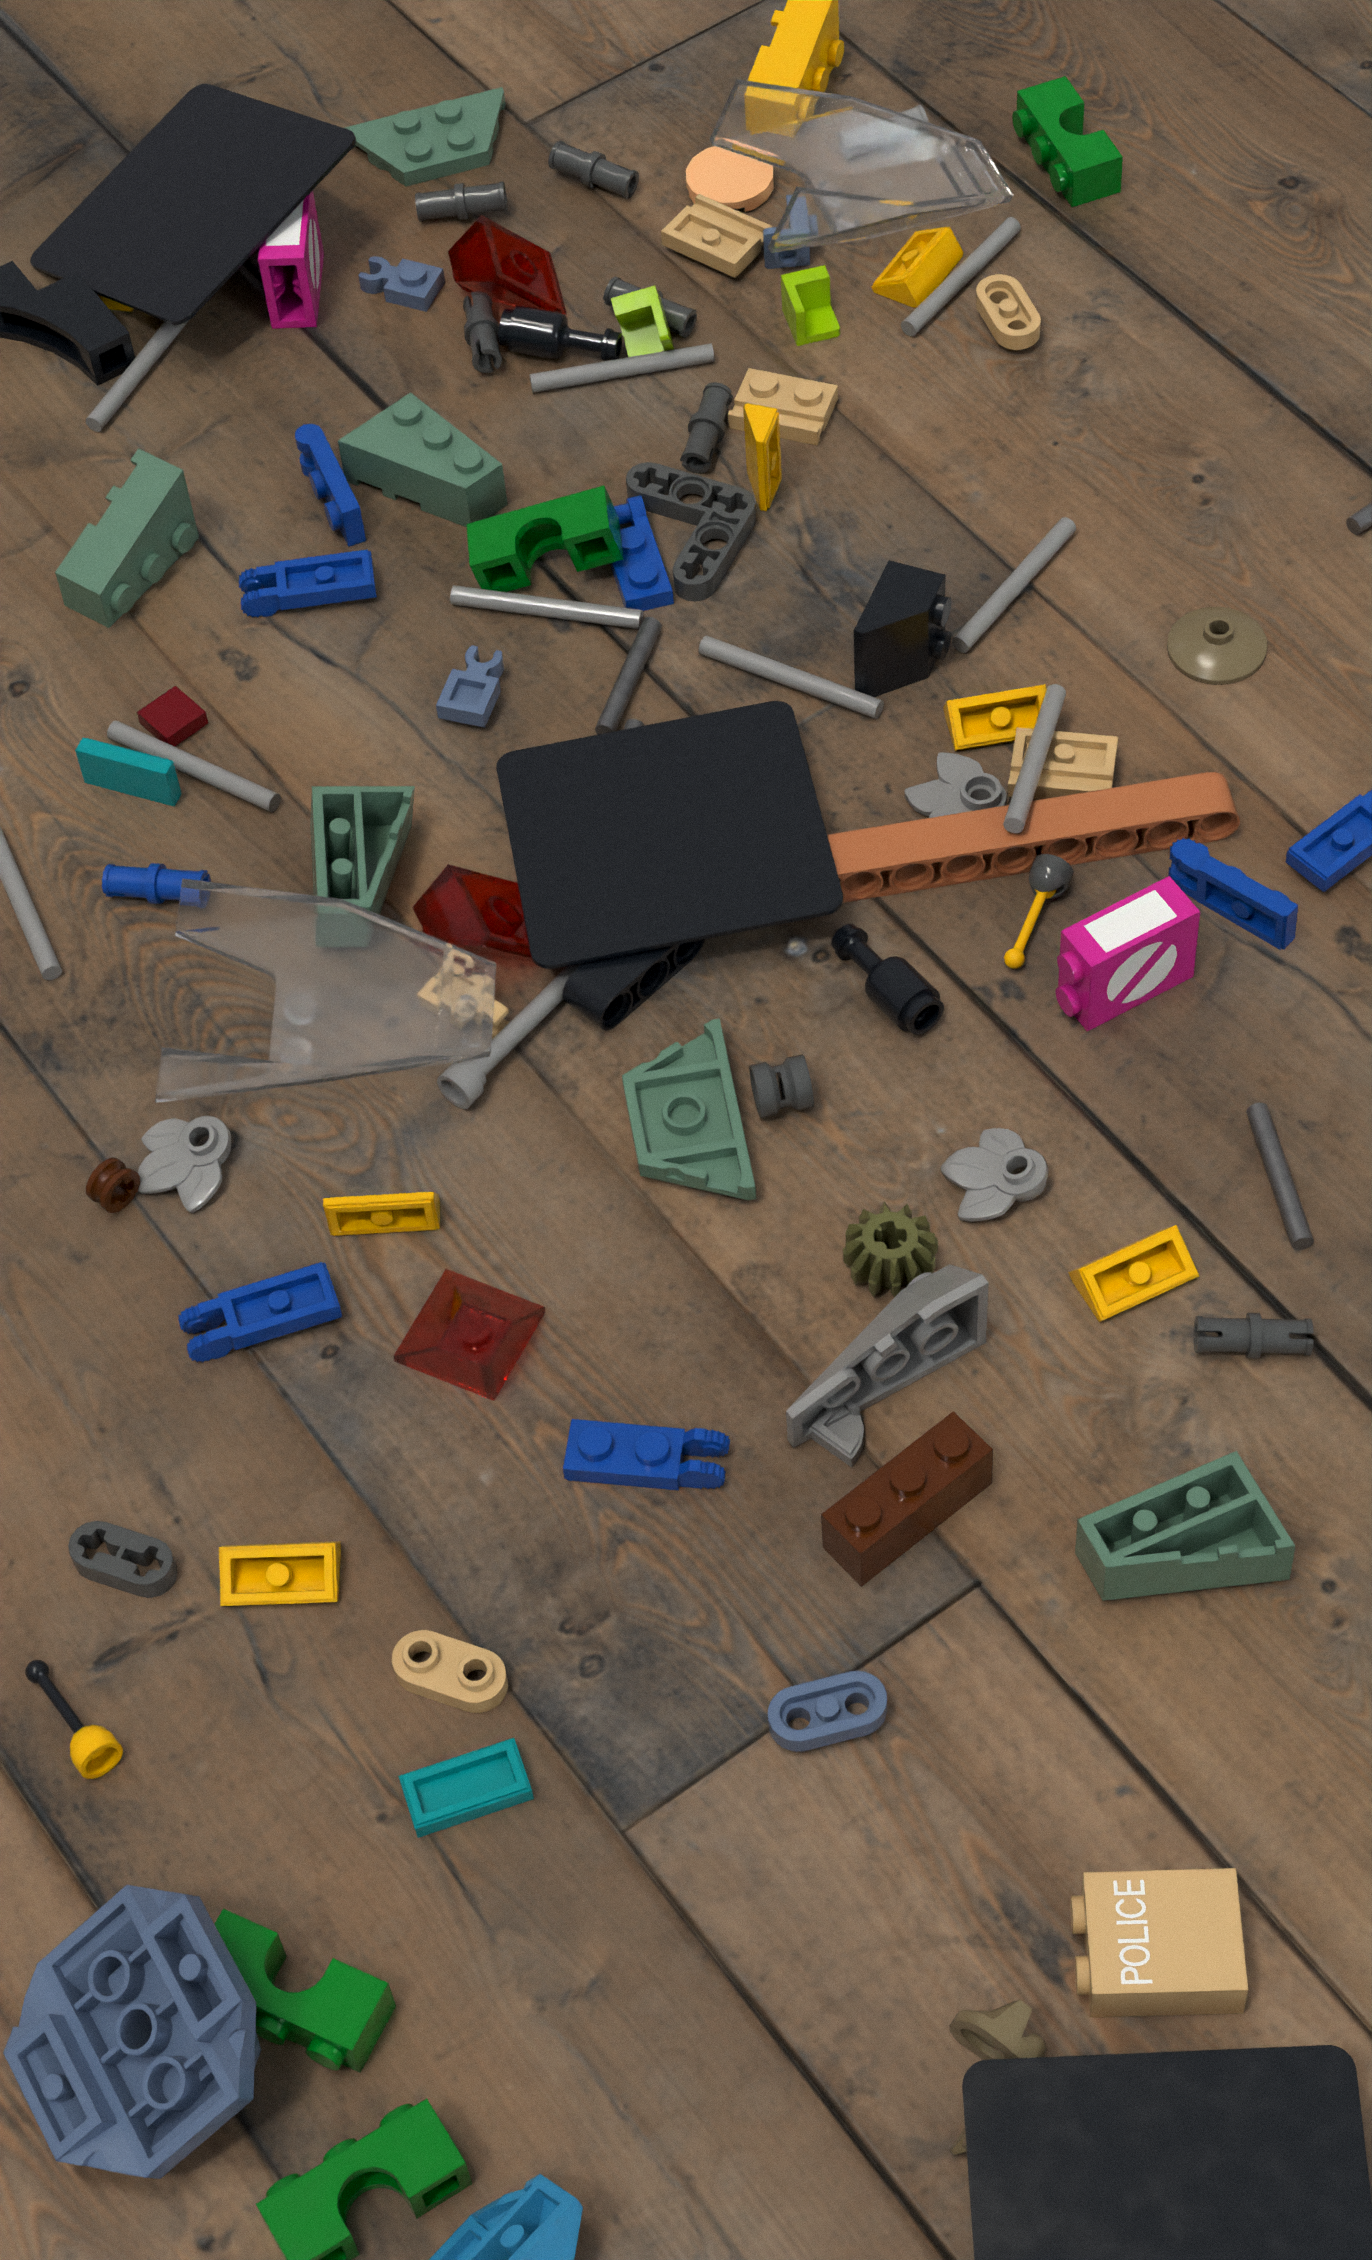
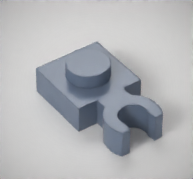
(406, 285)
(472, 693)

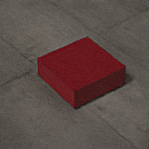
(172, 717)

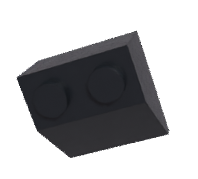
(901, 629)

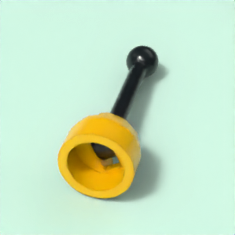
(92, 1747)

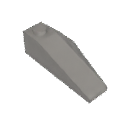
(913, 1336)

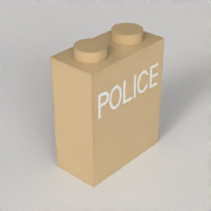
(1160, 1943)

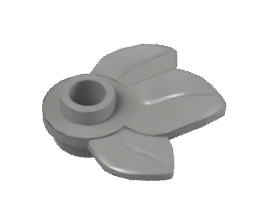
(959, 789)
(181, 1164)
(991, 1174)

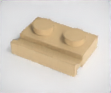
(715, 235)
(801, 403)
(1072, 764)

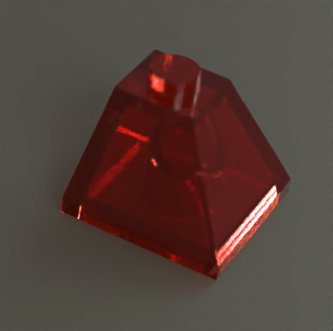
(505, 267)
(475, 913)
(469, 1334)

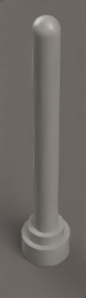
(464, 1081)

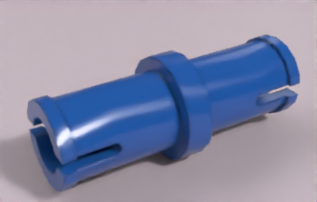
(152, 883)

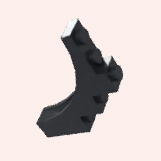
(65, 321)

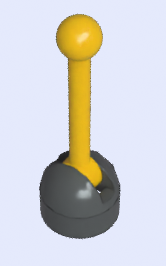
(1048, 880)

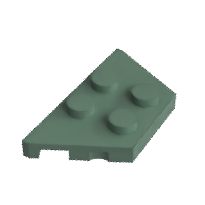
(434, 138)
(690, 1118)

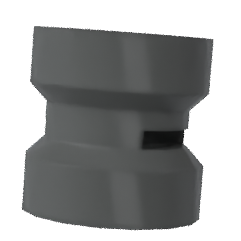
(793, 1083)

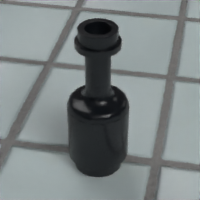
(547, 332)
(891, 983)

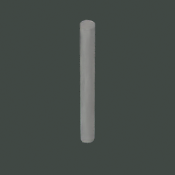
(960, 277)
(622, 367)
(133, 375)
(1013, 585)
(546, 607)
(791, 677)
(1034, 759)
(195, 766)
(27, 914)

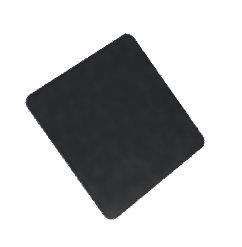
(193, 202)
(666, 834)
(1169, 2156)

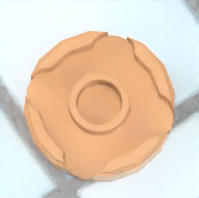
(729, 178)

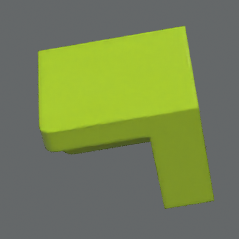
(808, 305)
(642, 322)

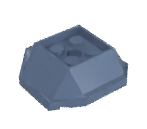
(136, 2036)

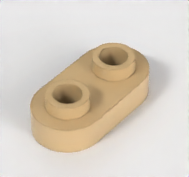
(1008, 312)
(445, 1672)

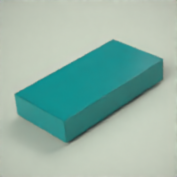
(128, 771)
(466, 1787)

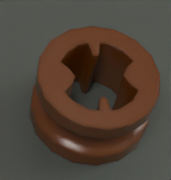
(113, 1185)

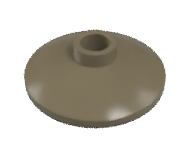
(1217, 645)

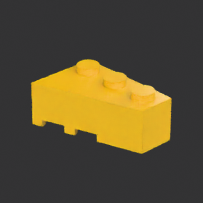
(803, 46)

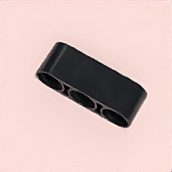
(616, 986)

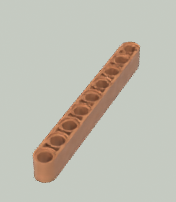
(1072, 827)

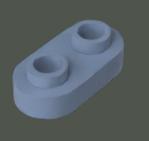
(825, 1708)

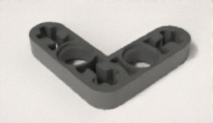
(722, 514)

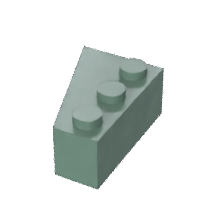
(426, 460)
(132, 543)
(358, 840)
(1186, 1536)

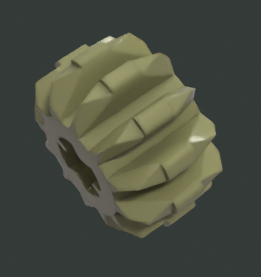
(889, 1249)

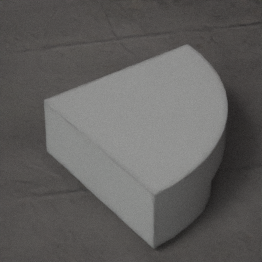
(843, 1437)

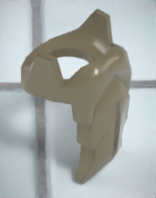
(995, 2036)

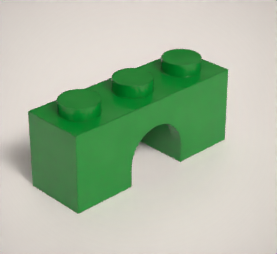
(1052, 124)
(510, 543)
(333, 2019)
(404, 2155)

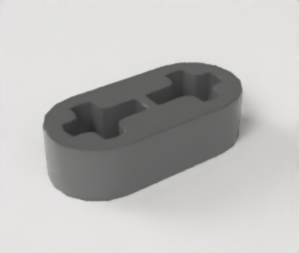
(126, 1551)

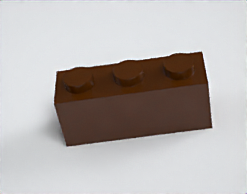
(907, 1498)

